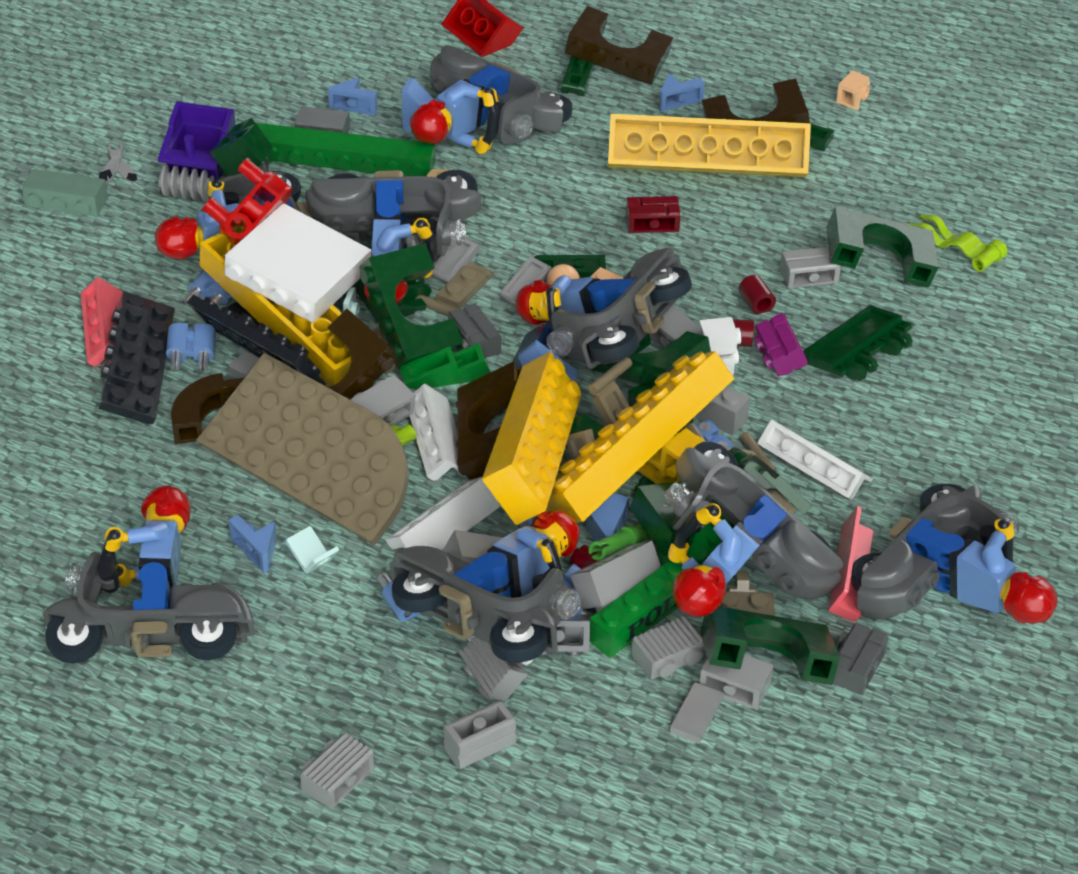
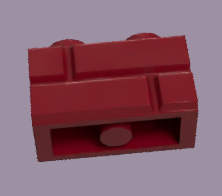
(653, 214)

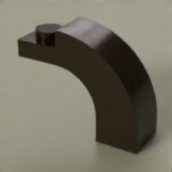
(197, 402)

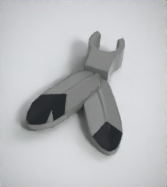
(116, 165)

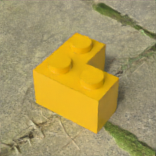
(661, 465)

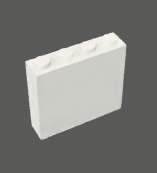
(297, 262)

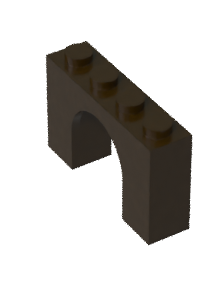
(639, 63)
(788, 101)
(368, 352)
(476, 407)

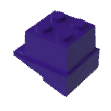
(193, 135)

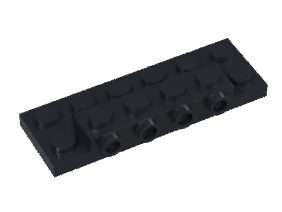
(253, 337)
(135, 358)

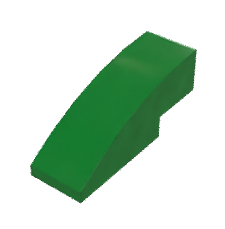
(446, 368)

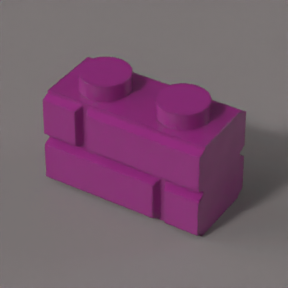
(780, 344)

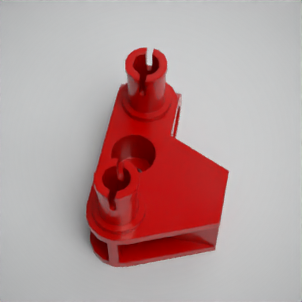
(250, 212)

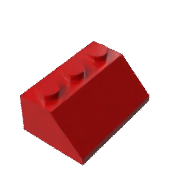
(481, 26)

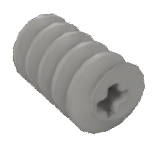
(184, 184)

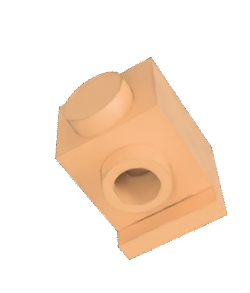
(853, 90)

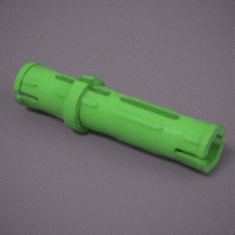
(622, 538)

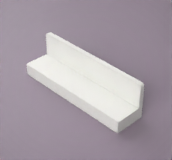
(435, 432)
(812, 459)
(456, 511)

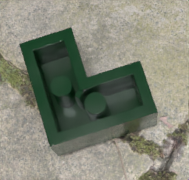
(242, 142)

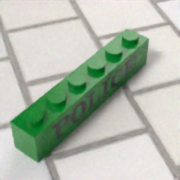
(644, 603)

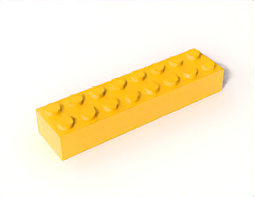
(709, 145)
(323, 348)
(638, 434)
(532, 438)

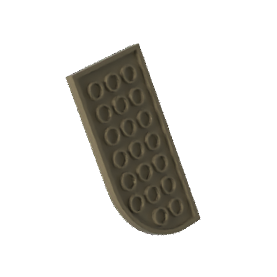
(313, 447)

